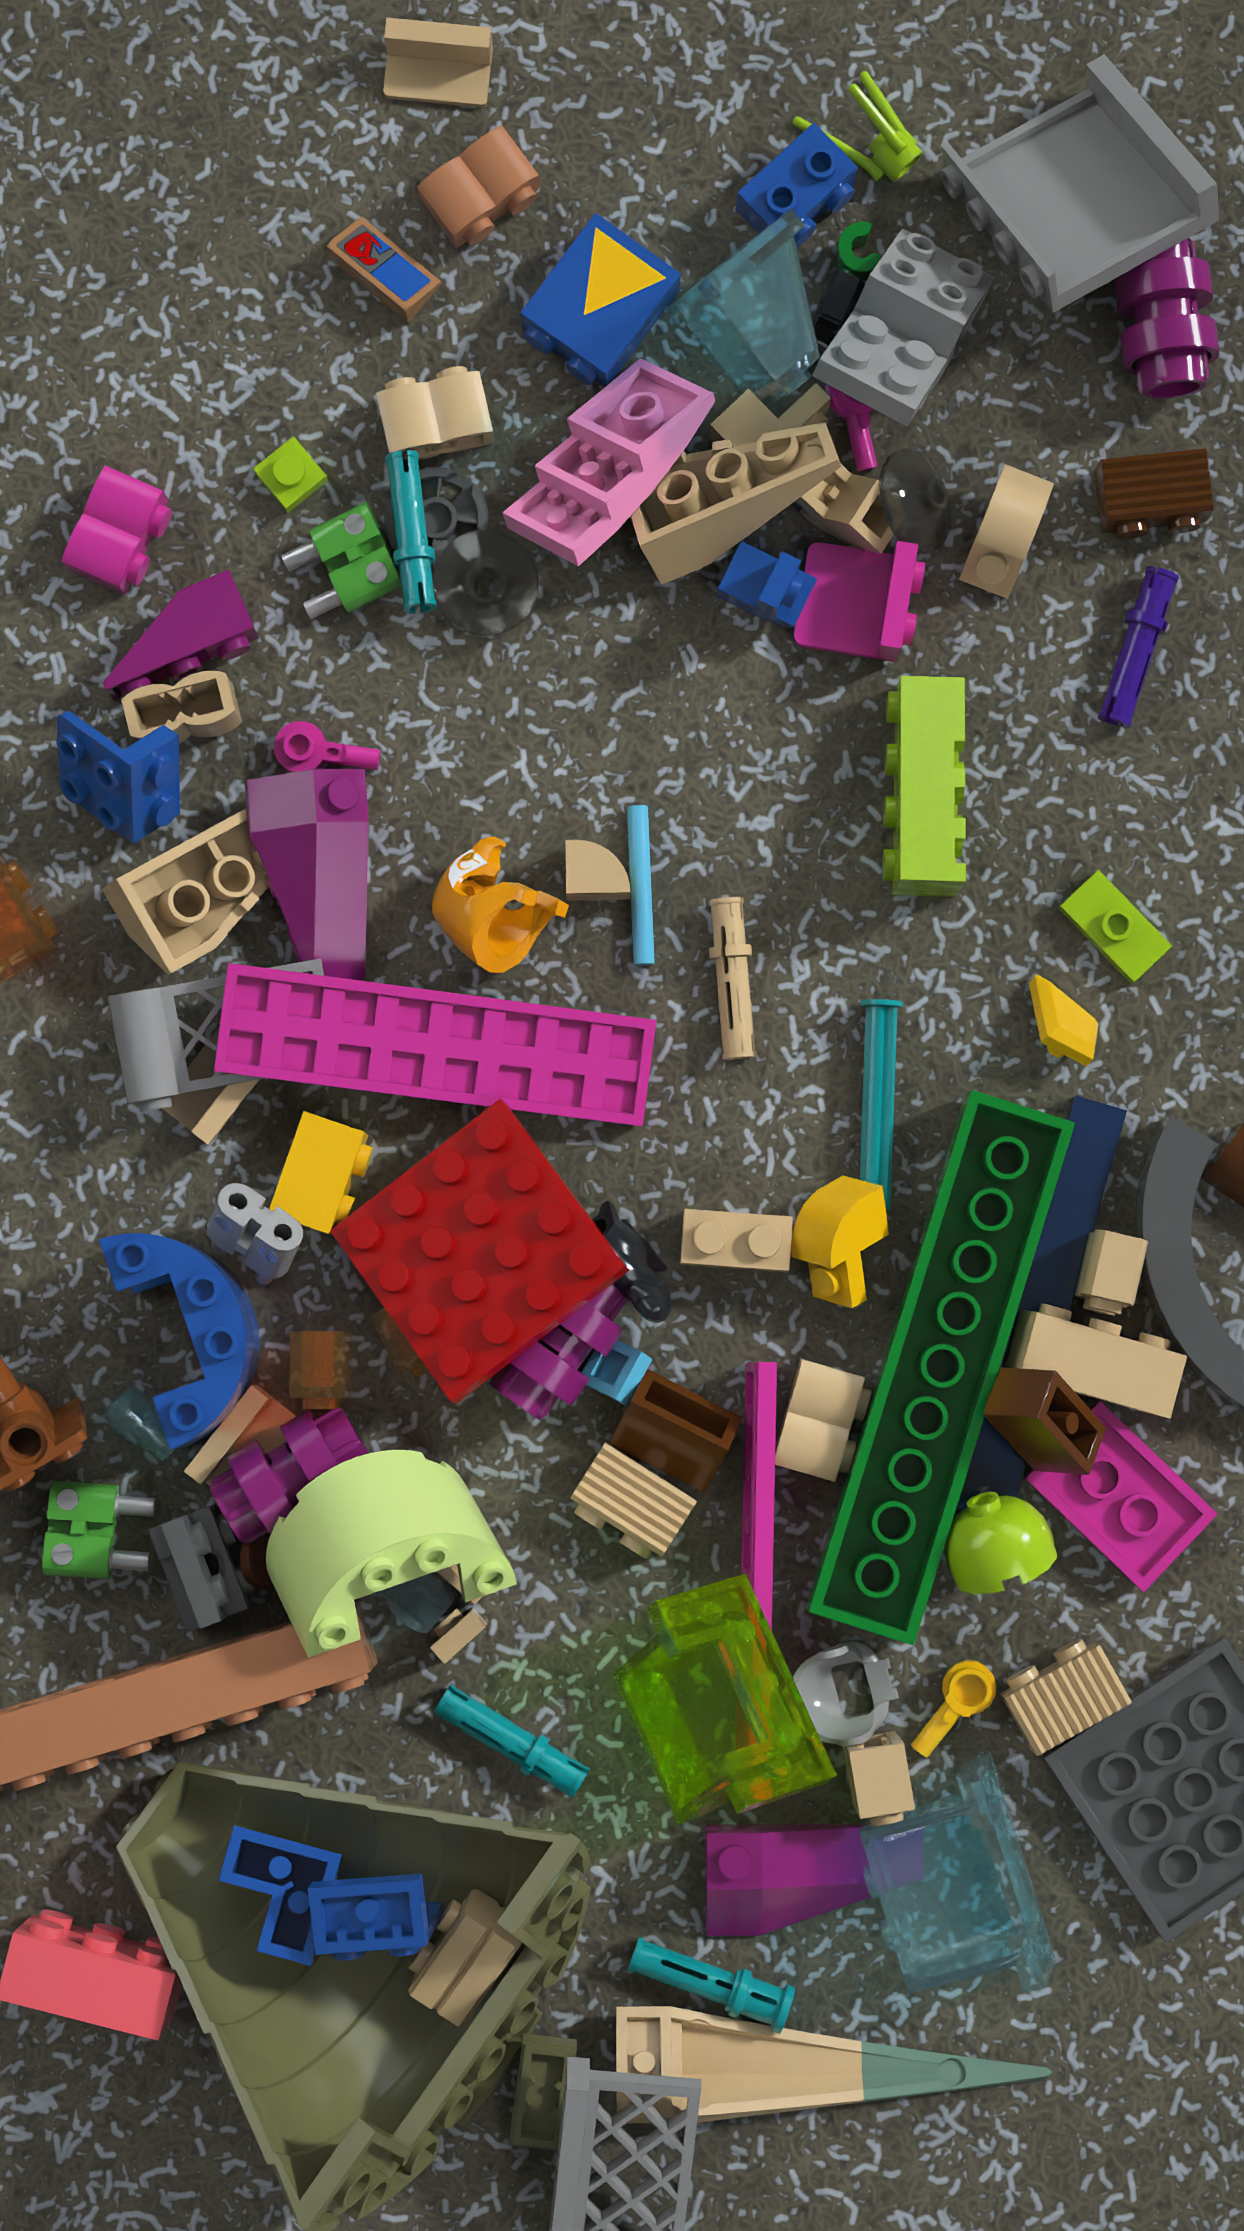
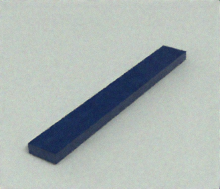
(1054, 1268)

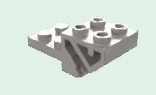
(904, 326)

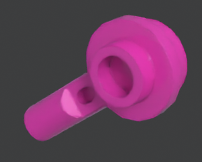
(858, 425)
(303, 747)

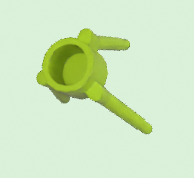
(893, 148)

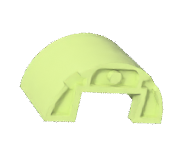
(372, 1529)

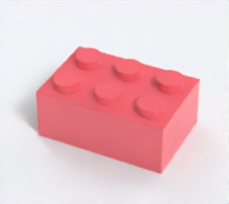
(91, 1975)

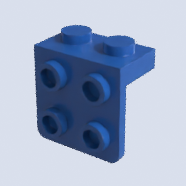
(124, 788)

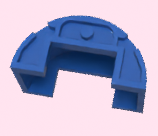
(217, 1318)

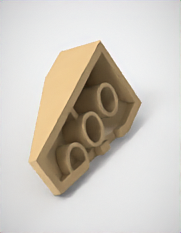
(726, 494)

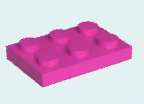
(1128, 1503)

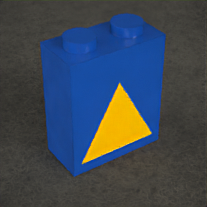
(599, 302)

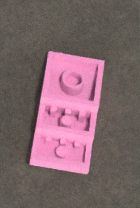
(611, 461)

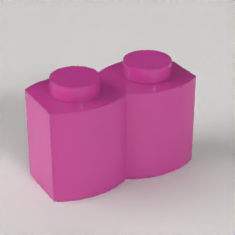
(116, 530)

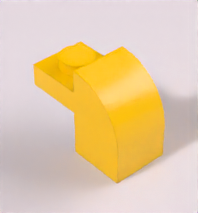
(833, 1231)

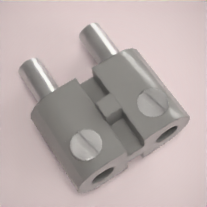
(245, 1227)

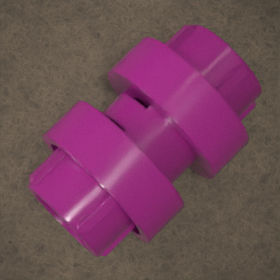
(1169, 339)
(542, 1377)
(266, 1484)

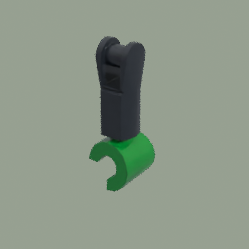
(846, 283)

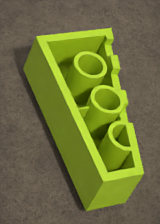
(926, 787)

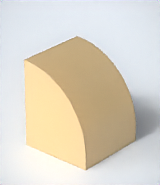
(594, 873)

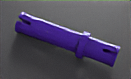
(1143, 630)

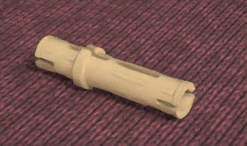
(732, 977)

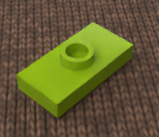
(1115, 927)

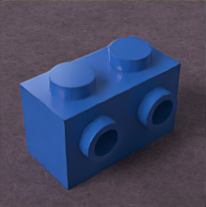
(805, 176)

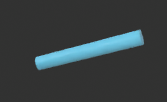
(640, 885)

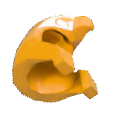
(474, 912)

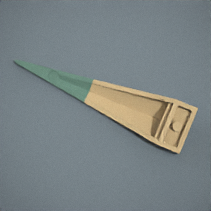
(762, 2072)

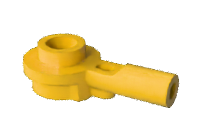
(967, 1691)

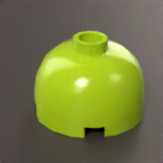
(996, 1542)

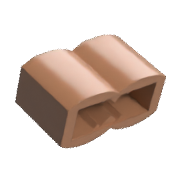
(479, 188)

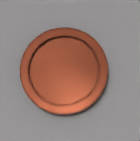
(254, 1563)

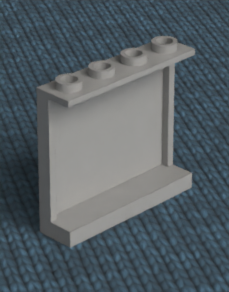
(1083, 189)

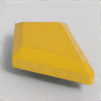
(1062, 1022)

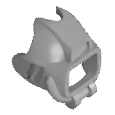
(821, 1699)

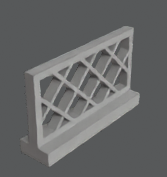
(579, 2137)

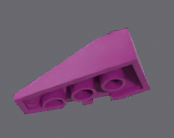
(316, 858)
(779, 1874)

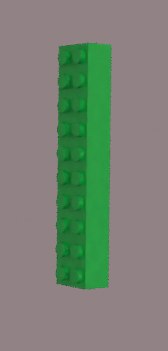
(939, 1367)

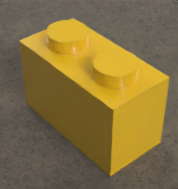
(321, 1172)

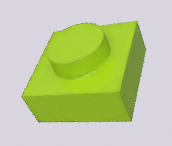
(290, 474)

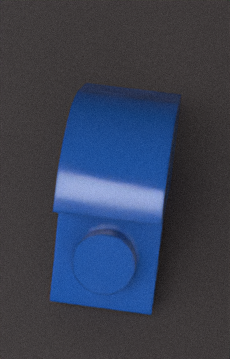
(766, 585)

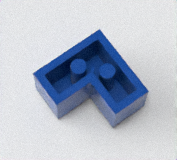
(285, 1872)

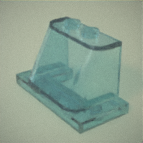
(756, 313)
(958, 1888)

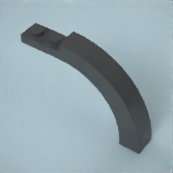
(1169, 1272)

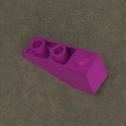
(191, 629)

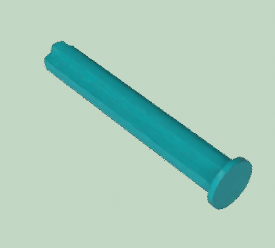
(879, 1093)

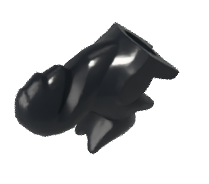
(641, 1283)

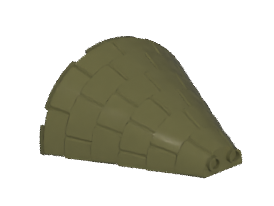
(336, 2055)

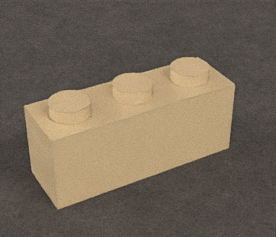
(1099, 1360)

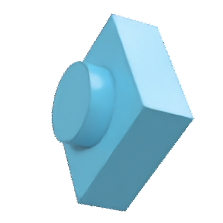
(618, 1373)

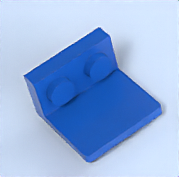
(372, 1916)

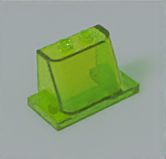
(720, 1705)

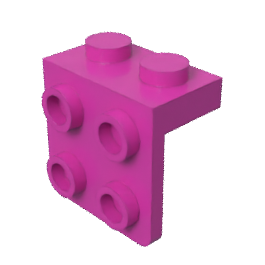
(860, 600)

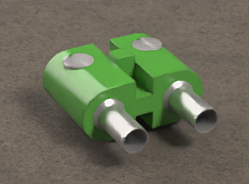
(355, 557)
(83, 1530)

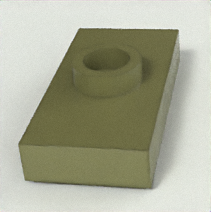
(539, 2091)

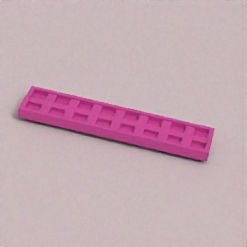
(434, 1044)

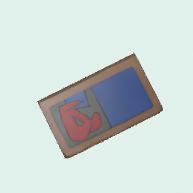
(383, 268)

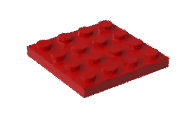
(479, 1251)

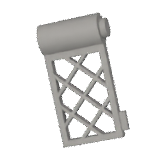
(152, 1043)

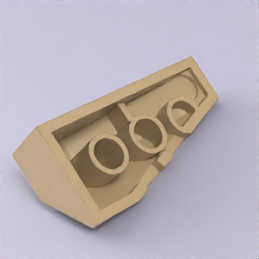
(190, 894)

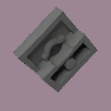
(197, 1594)

